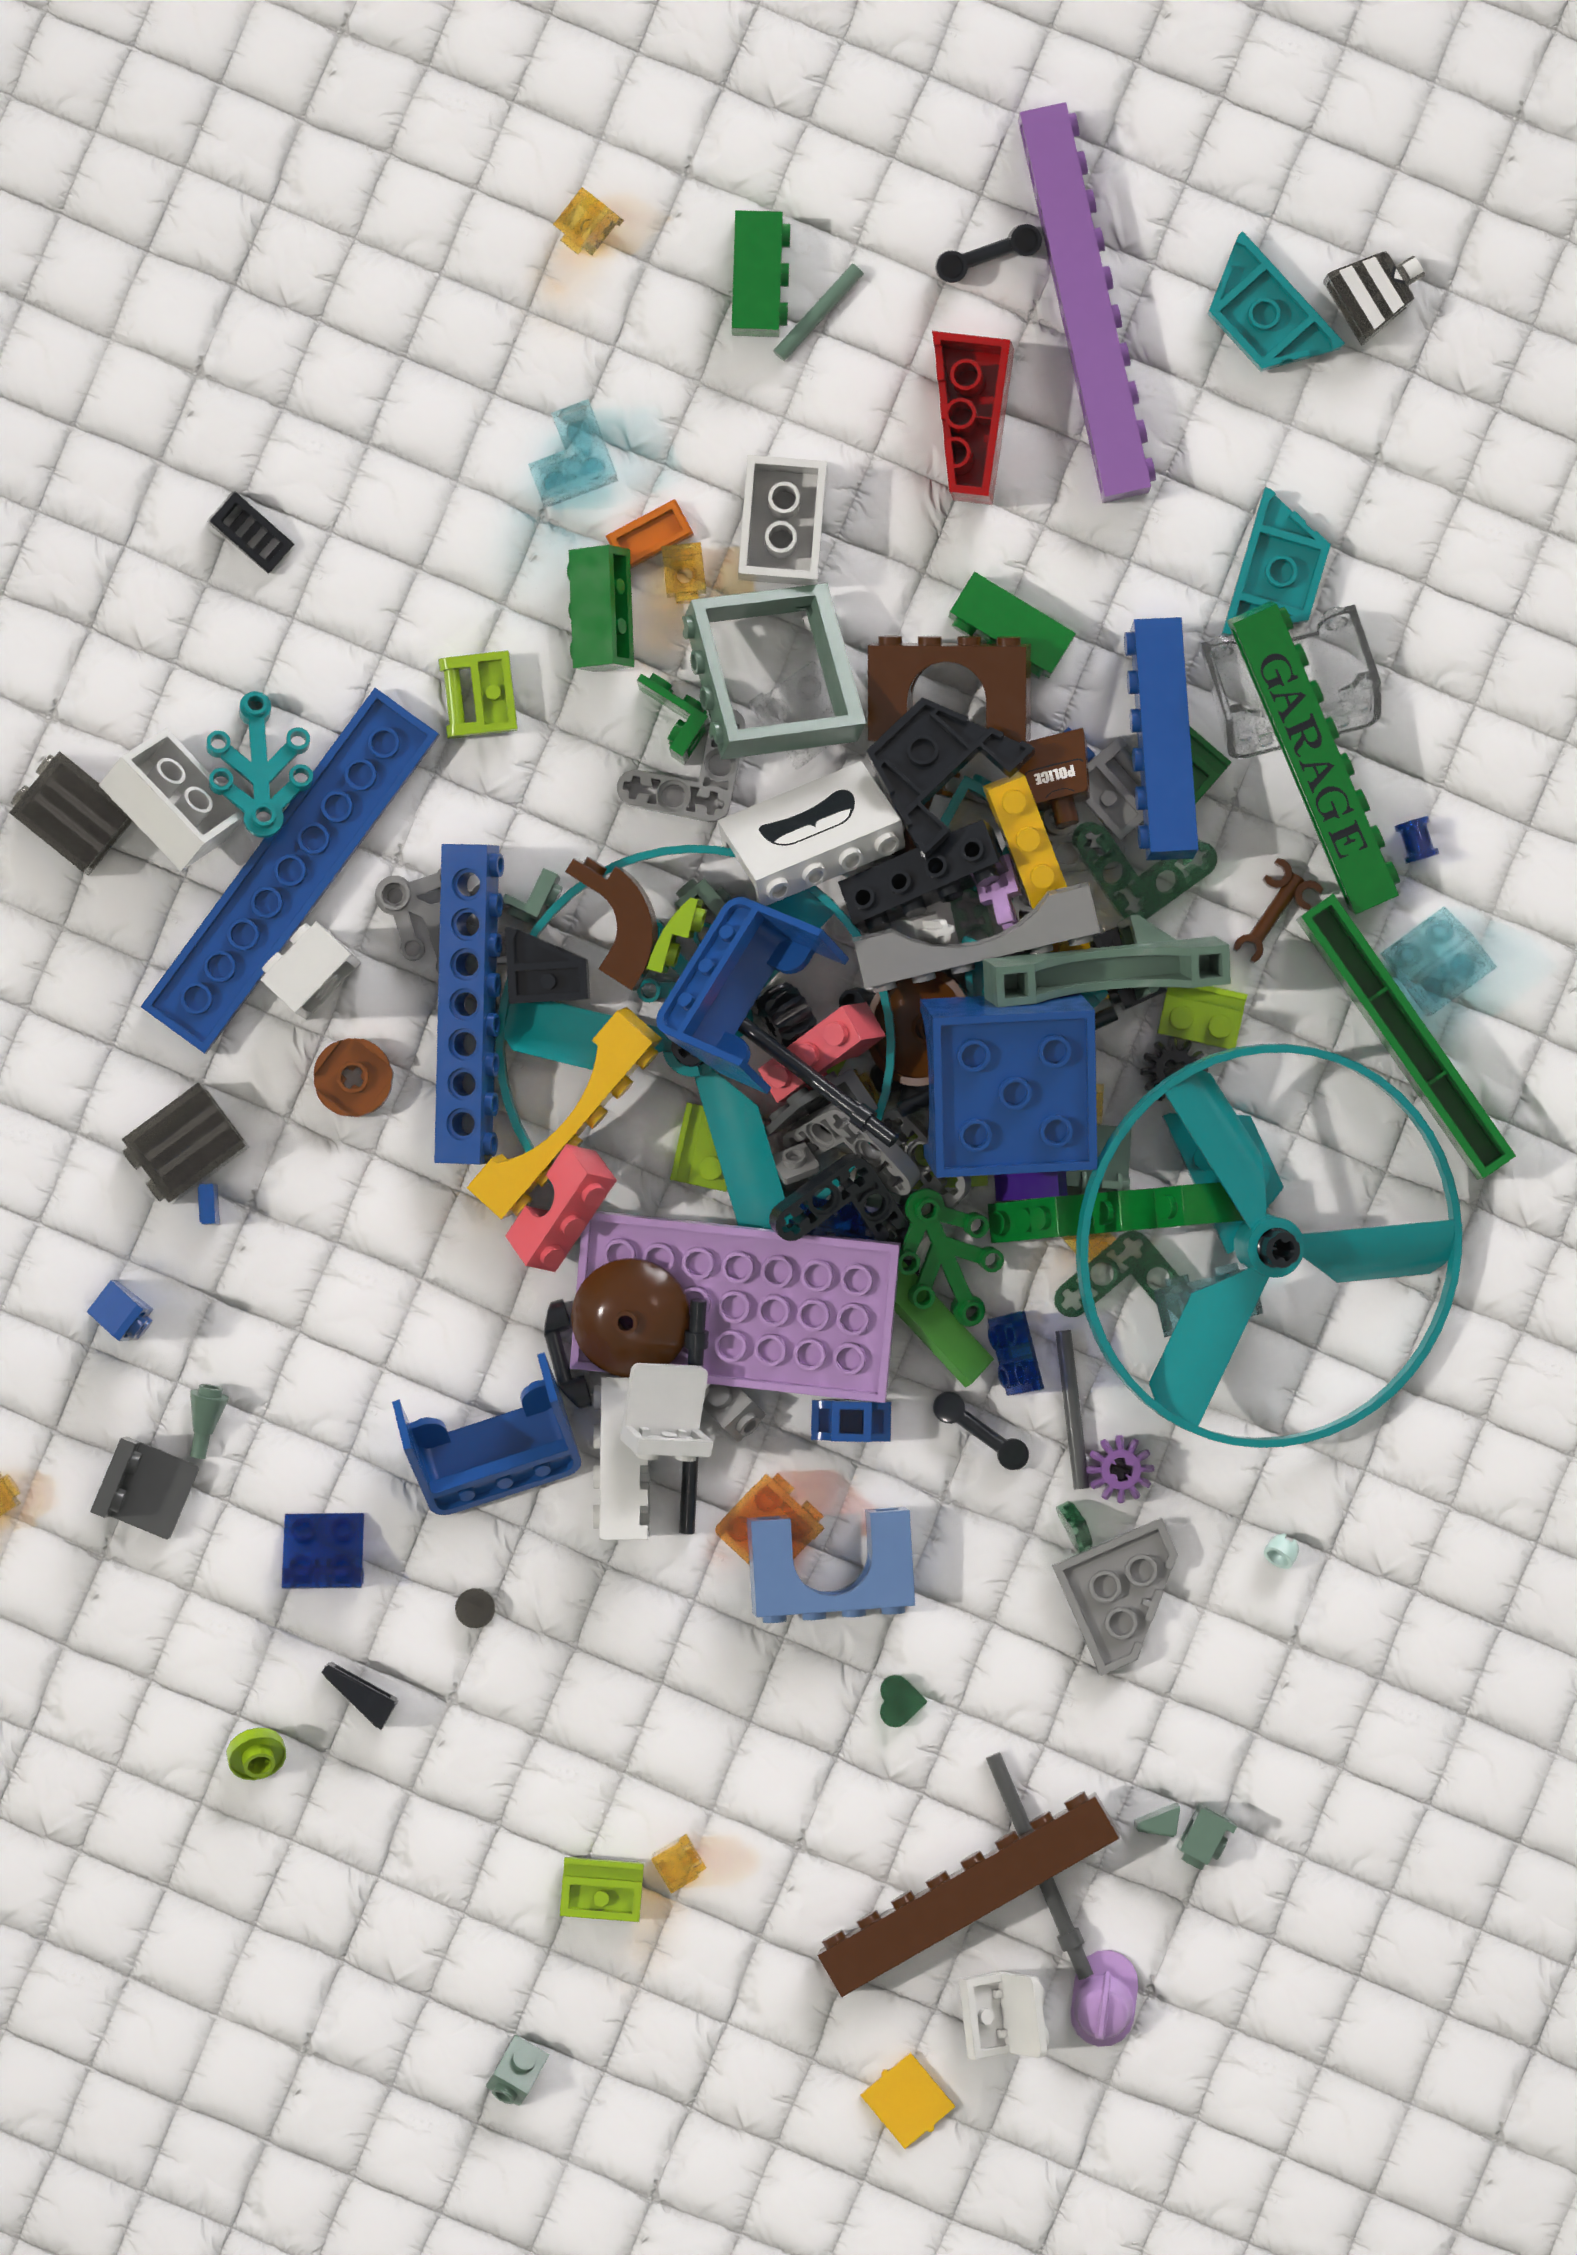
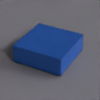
(208, 1204)

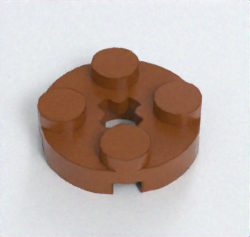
(330, 1079)

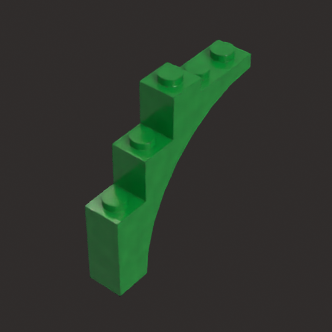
(1112, 1212)

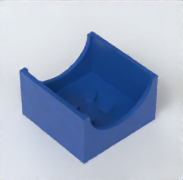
(1010, 1086)

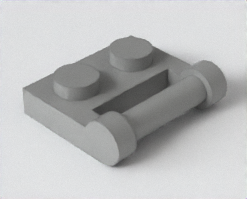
(1108, 796)

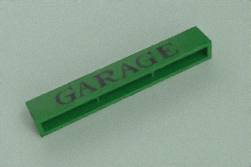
(1313, 756)
(1406, 1037)

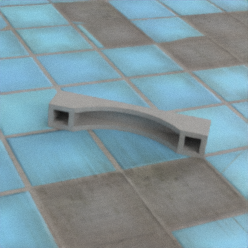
(1058, 917)

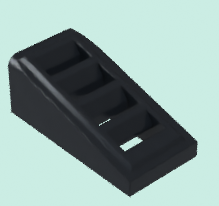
(222, 512)
(367, 1698)

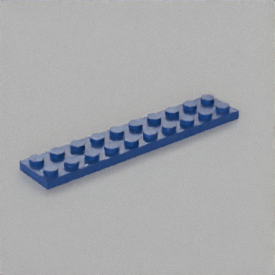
(290, 871)

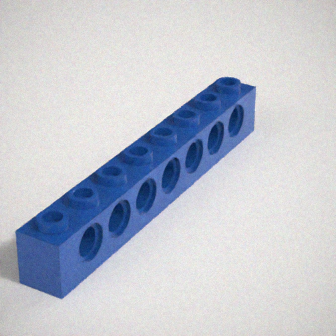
(454, 985)

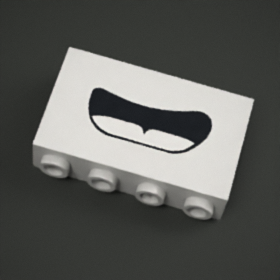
(813, 833)

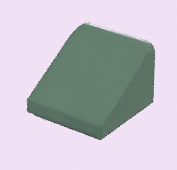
(1160, 1822)

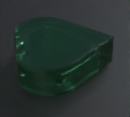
(1075, 1526)
(900, 1700)

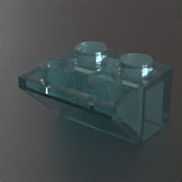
(1438, 961)

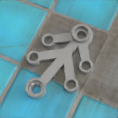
(412, 904)

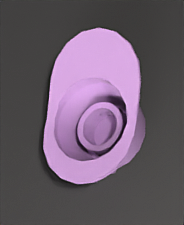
(1106, 2000)

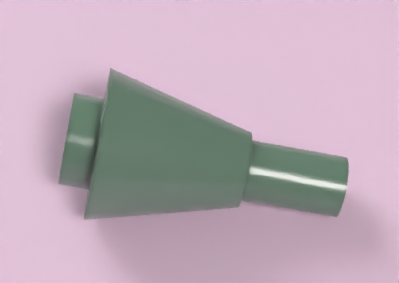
(206, 1410)

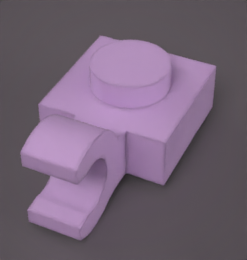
(1000, 895)

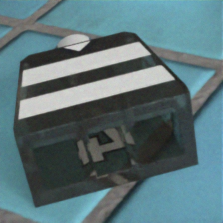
(1373, 292)

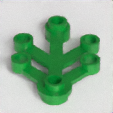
(943, 1253)

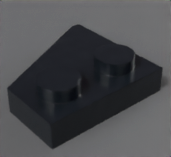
(543, 970)

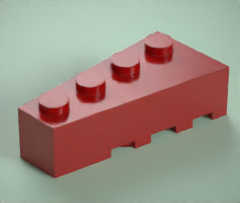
(973, 405)

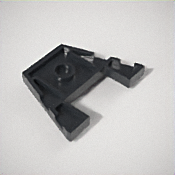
(926, 753)

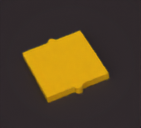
(907, 2100)

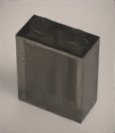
(70, 812)
(184, 1144)

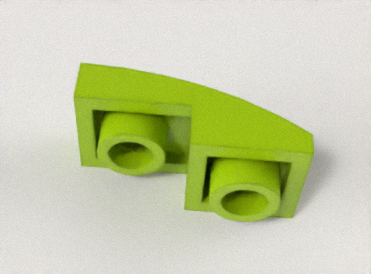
(684, 923)

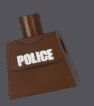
(1059, 775)

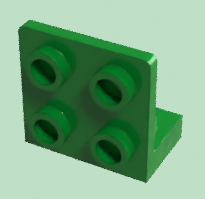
(684, 735)

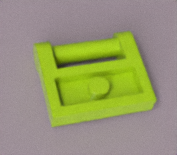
(491, 692)

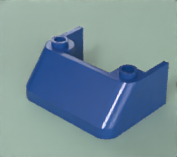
(728, 976)
(492, 1455)

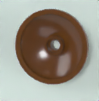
(911, 1045)
(644, 1294)

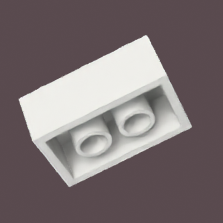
(782, 520)
(171, 799)
(309, 969)

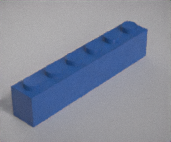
(1163, 739)

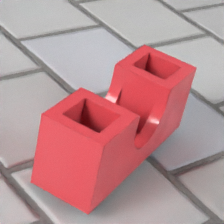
(836, 1038)
(579, 1186)

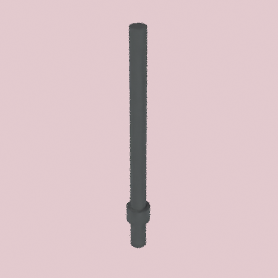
(1070, 1937)

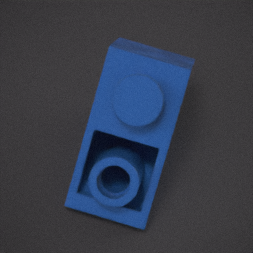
(121, 1312)

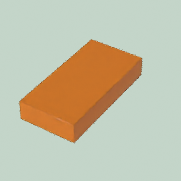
(648, 533)

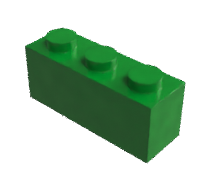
(759, 273)
(601, 608)
(995, 612)

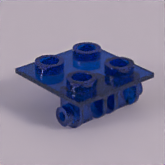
(1015, 1353)
(323, 1551)

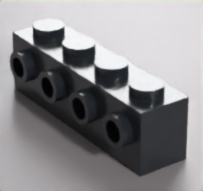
(911, 883)

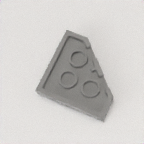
(1118, 1591)

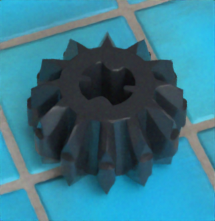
(785, 1013)
(1173, 1055)

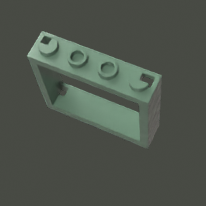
(834, 661)

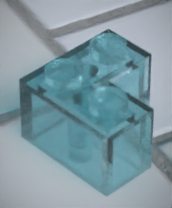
(581, 465)

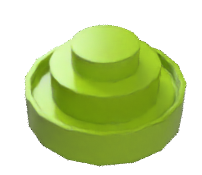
(256, 1753)

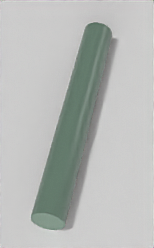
(818, 312)

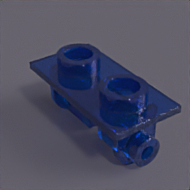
(845, 1224)

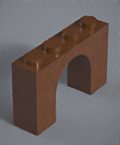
(1000, 667)

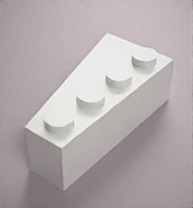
(621, 1475)

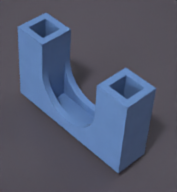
(883, 1583)

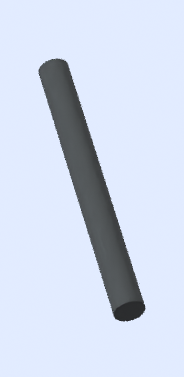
(1072, 1409)

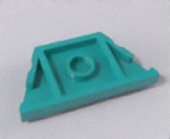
(1266, 312)
(1279, 563)
(1202, 1172)

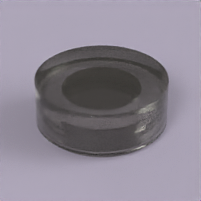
(475, 1607)

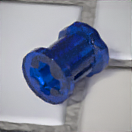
(1416, 839)

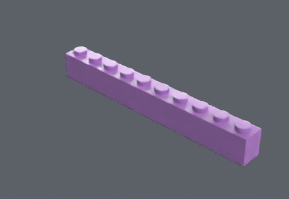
(1085, 302)

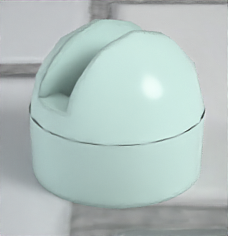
(1281, 1551)

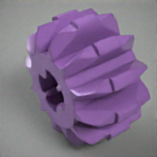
(1111, 1478)

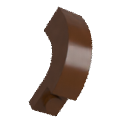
(634, 917)

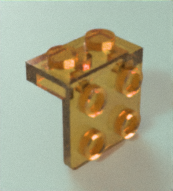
(770, 1498)

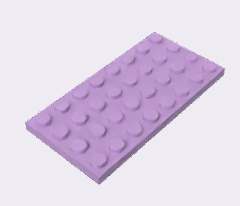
(777, 1310)

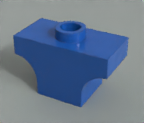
(851, 1421)

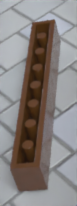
(968, 1893)

